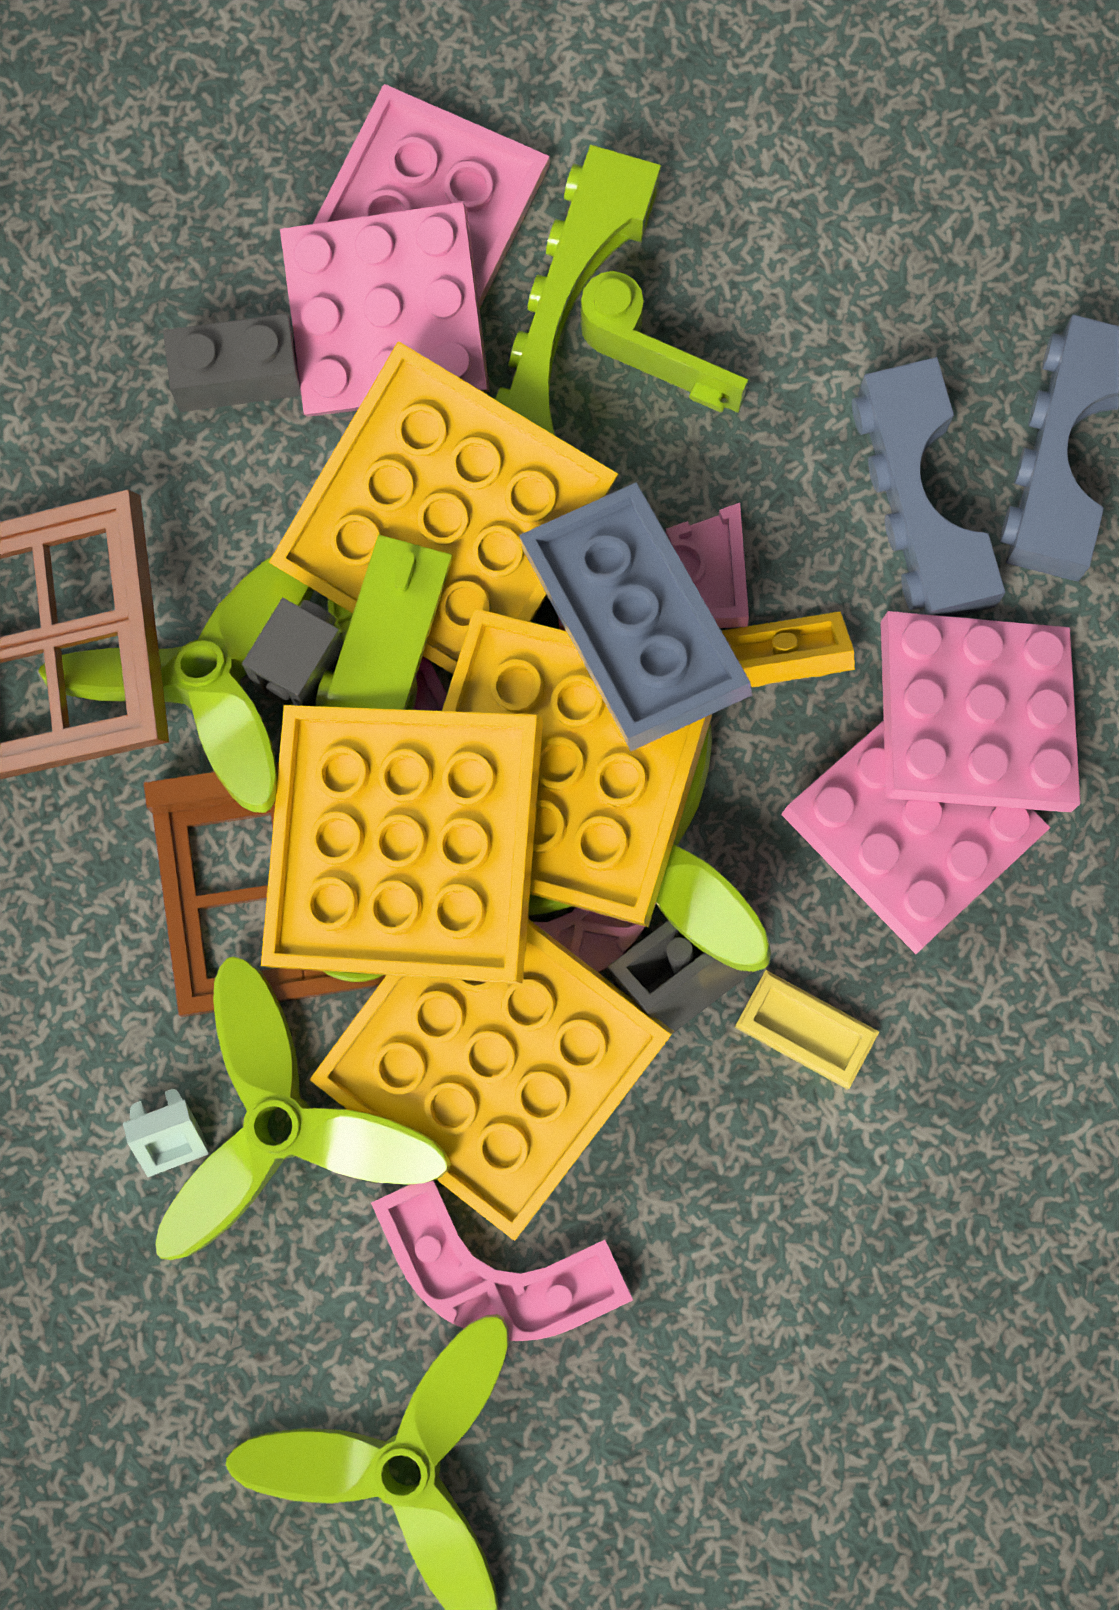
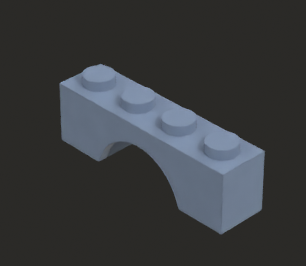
(1056, 519)
(947, 565)

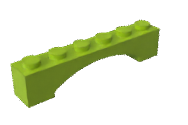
(607, 208)

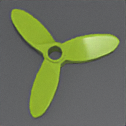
(221, 709)
(700, 898)
(266, 1077)
(353, 1467)

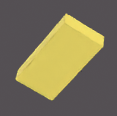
(807, 1029)

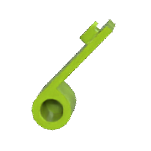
(612, 326)
(388, 629)

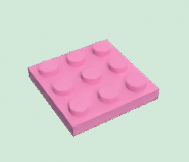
(428, 157)
(377, 283)
(979, 712)
(907, 857)

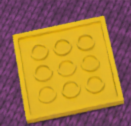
(446, 473)
(600, 808)
(403, 843)
(498, 1071)

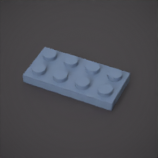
(635, 616)

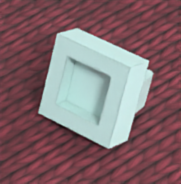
(165, 1135)

